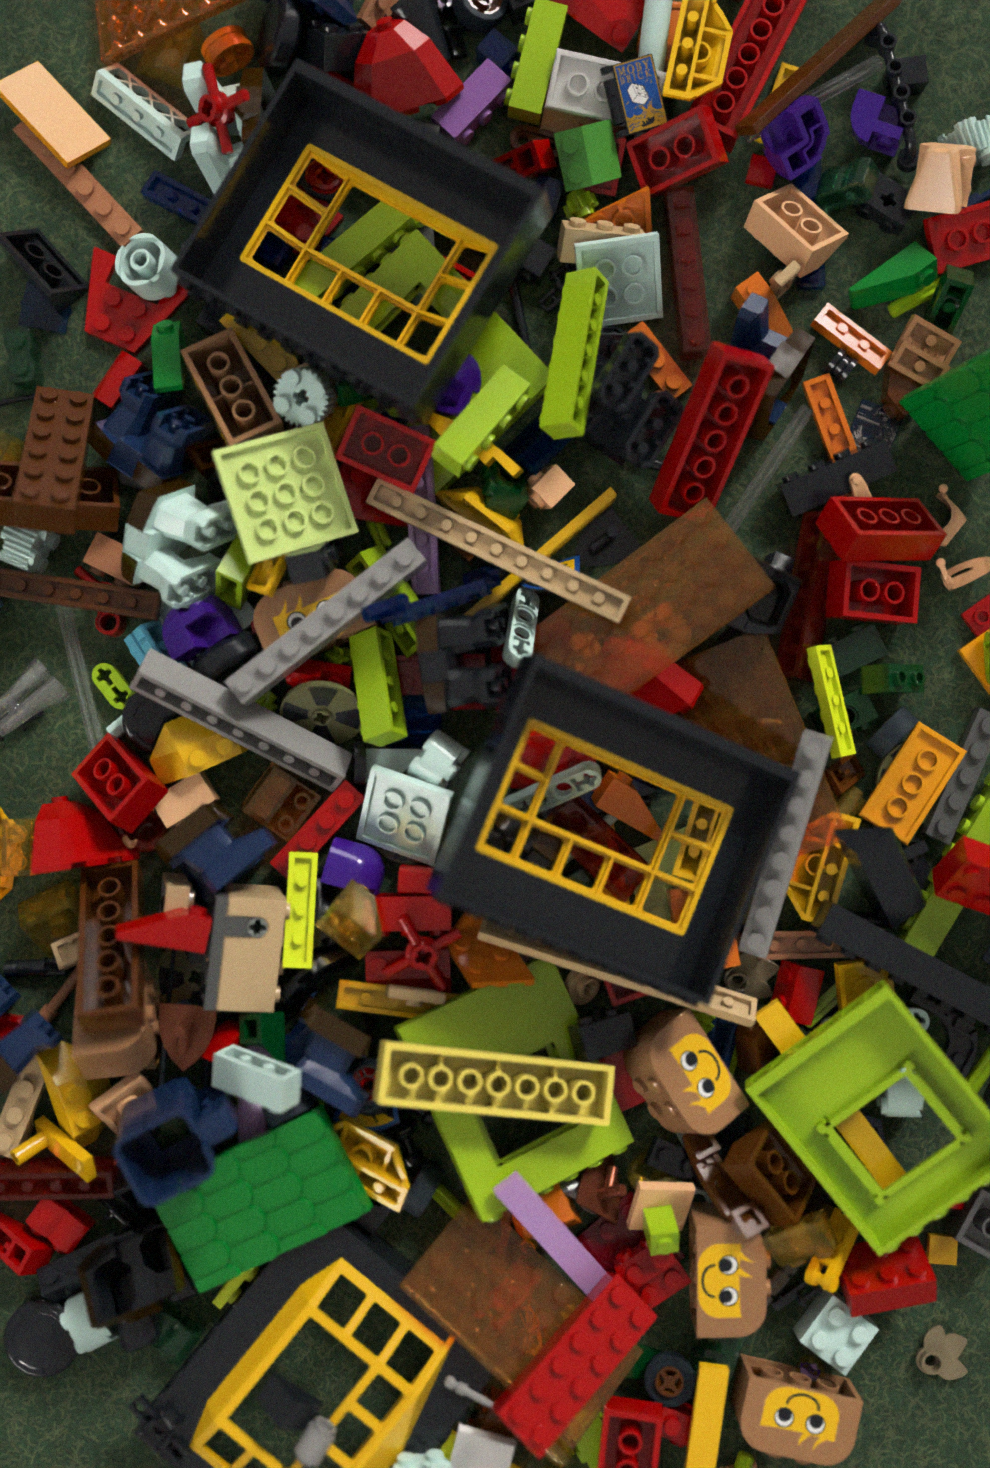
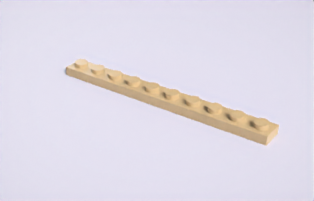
(499, 551)
(724, 1003)

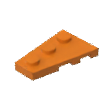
(630, 209)

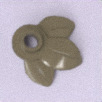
(754, 976)
(945, 1352)

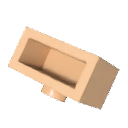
(548, 487)
(185, 798)

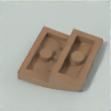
(923, 351)

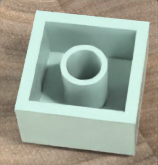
(832, 1331)

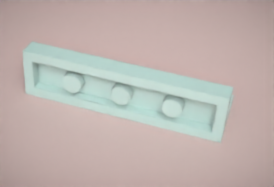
(141, 111)

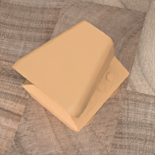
(942, 178)

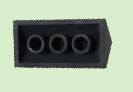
(882, 872)

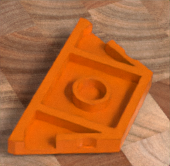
(484, 962)

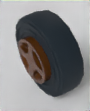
(665, 1388)

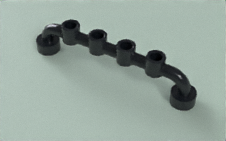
(886, 42)

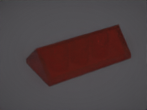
(581, 820)

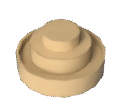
(581, 987)

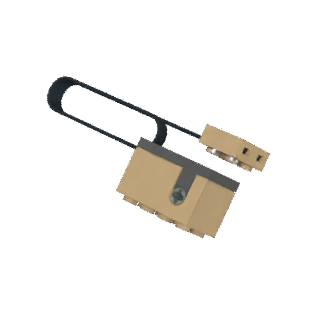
(240, 952)

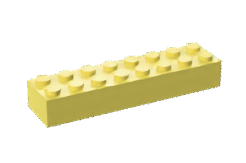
(493, 1083)

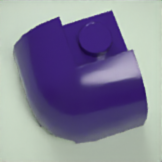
(875, 123)
(796, 137)
(461, 389)
(198, 628)
(354, 861)

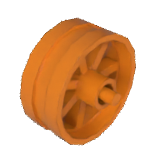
(228, 50)

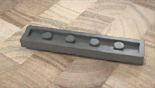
(955, 796)

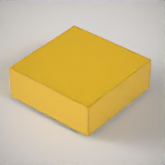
(941, 1249)

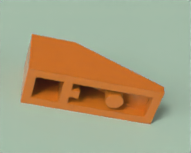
(757, 285)
(620, 799)

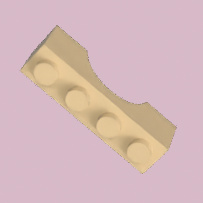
(20, 1107)

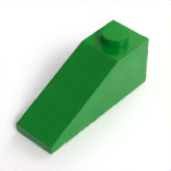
(896, 278)
(167, 360)

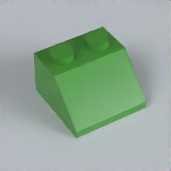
(588, 155)

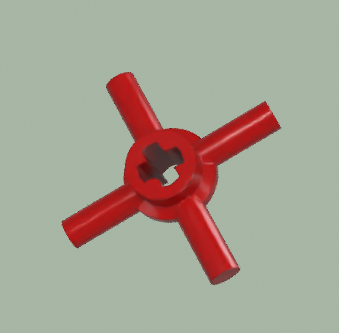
(217, 108)
(415, 959)

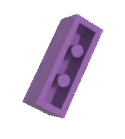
(474, 104)

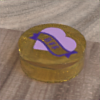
(810, 1366)

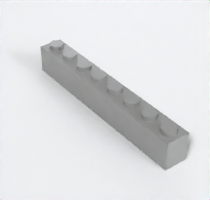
(326, 623)
(248, 726)
(780, 864)

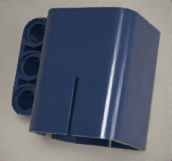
(186, 1162)

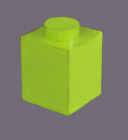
(660, 1230)

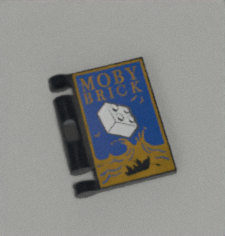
(634, 95)

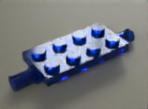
(401, 611)

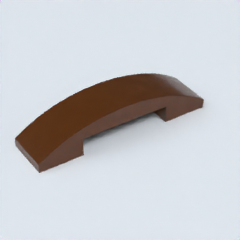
(721, 1189)

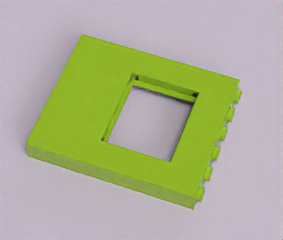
(417, 264)
(516, 1022)
(842, 1070)

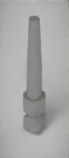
(462, 1389)

